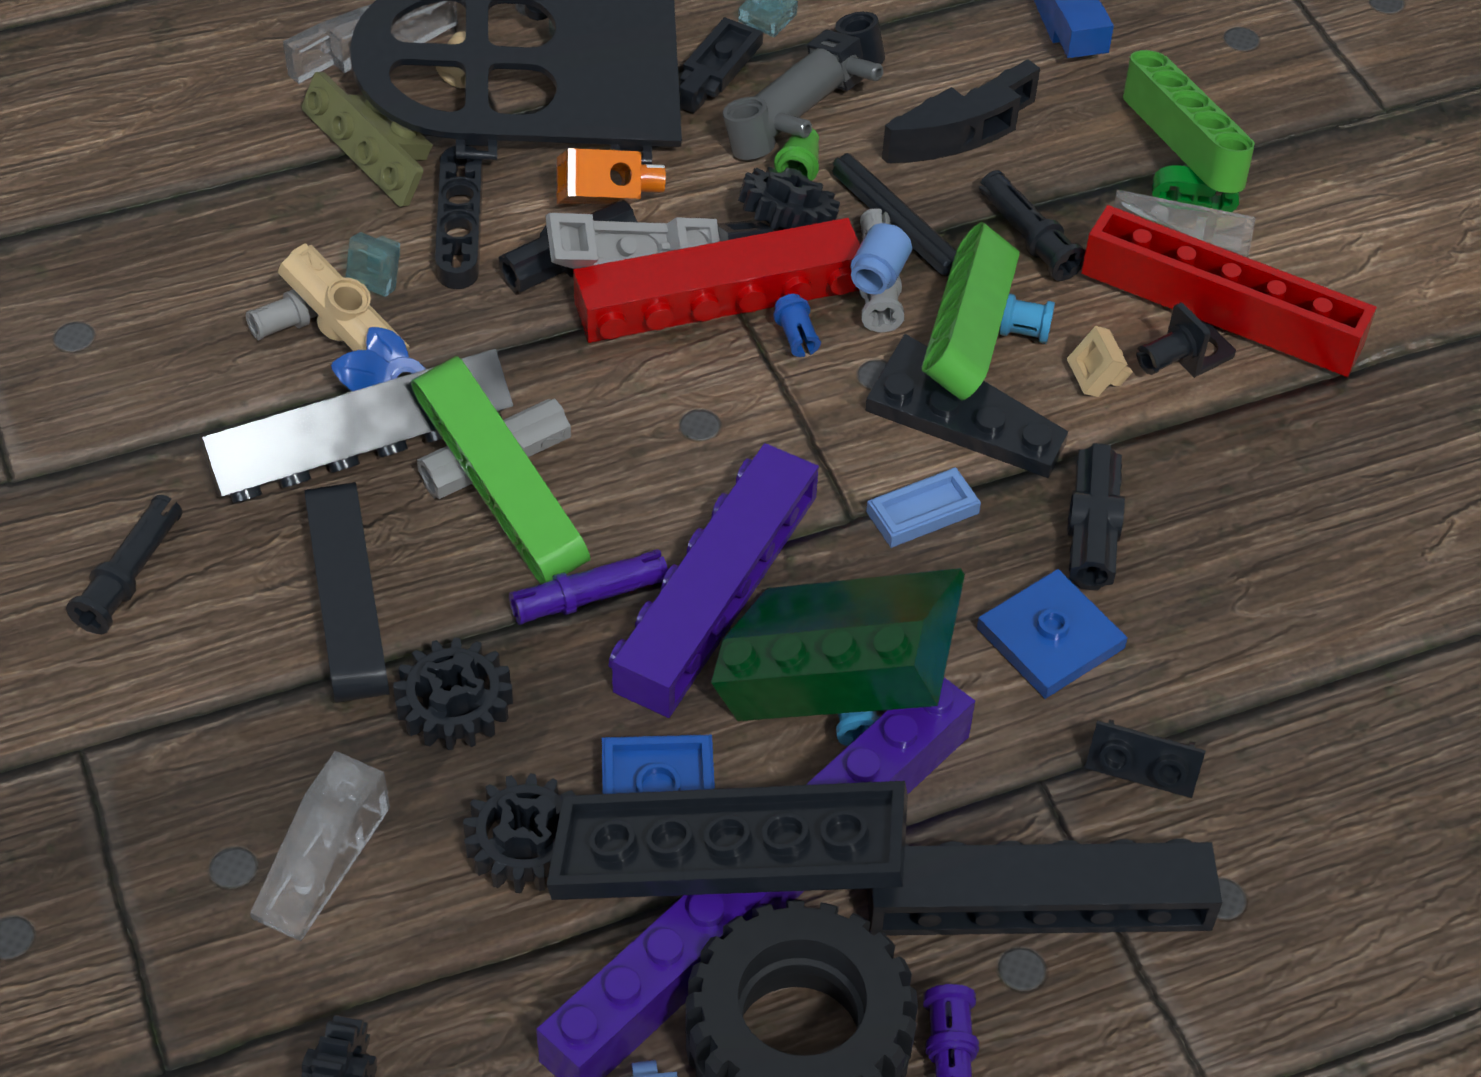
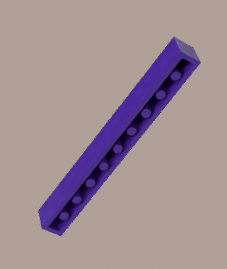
(653, 972)

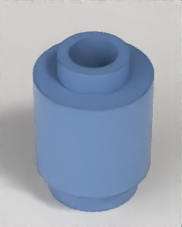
(880, 258)

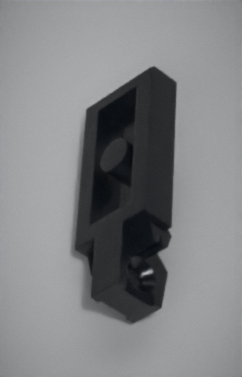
(717, 62)

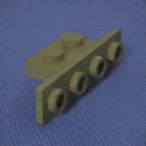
(368, 137)

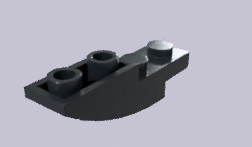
(960, 123)

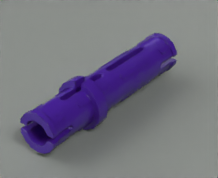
(571, 591)

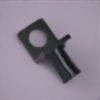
(1185, 343)

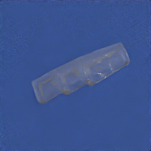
(331, 40)

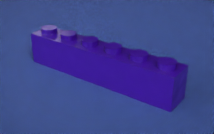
(713, 580)

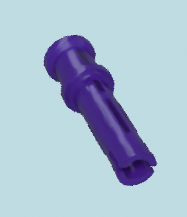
(956, 1044)

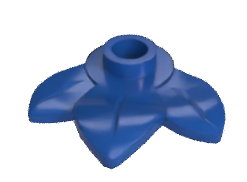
(380, 362)

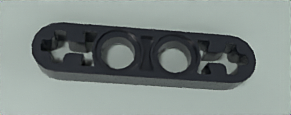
(458, 215)

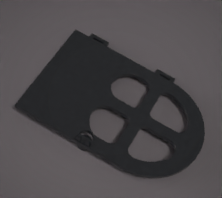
(607, 60)

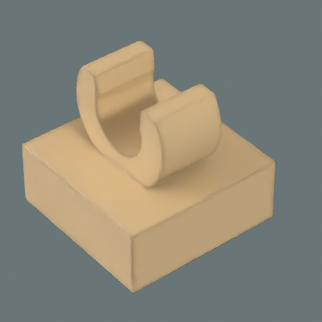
(1098, 362)

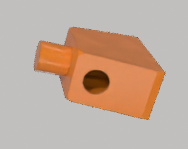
(586, 178)

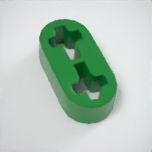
(1190, 189)

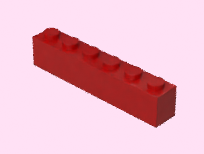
(714, 279)
(1228, 290)

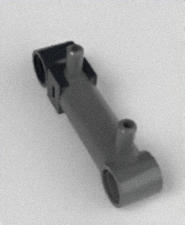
(832, 63)

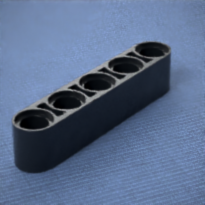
(346, 593)

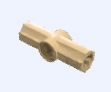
(339, 301)

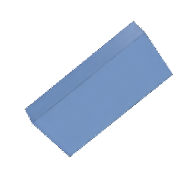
(923, 507)

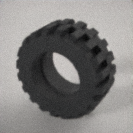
(804, 951)

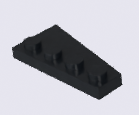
(983, 422)

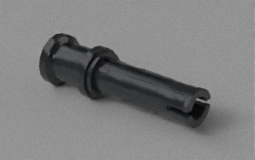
(1042, 236)
(115, 580)

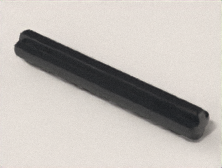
(878, 196)

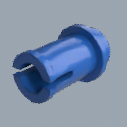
(793, 315)

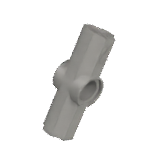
(532, 428)

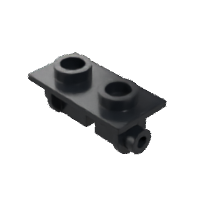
(1145, 758)

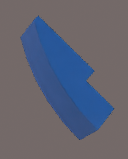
(1078, 25)

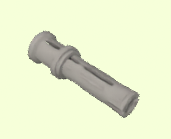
(883, 310)

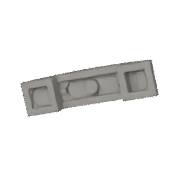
(581, 242)

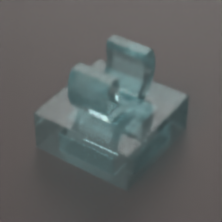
(768, 15)
(373, 262)

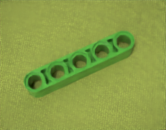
(1188, 121)
(971, 311)
(500, 470)

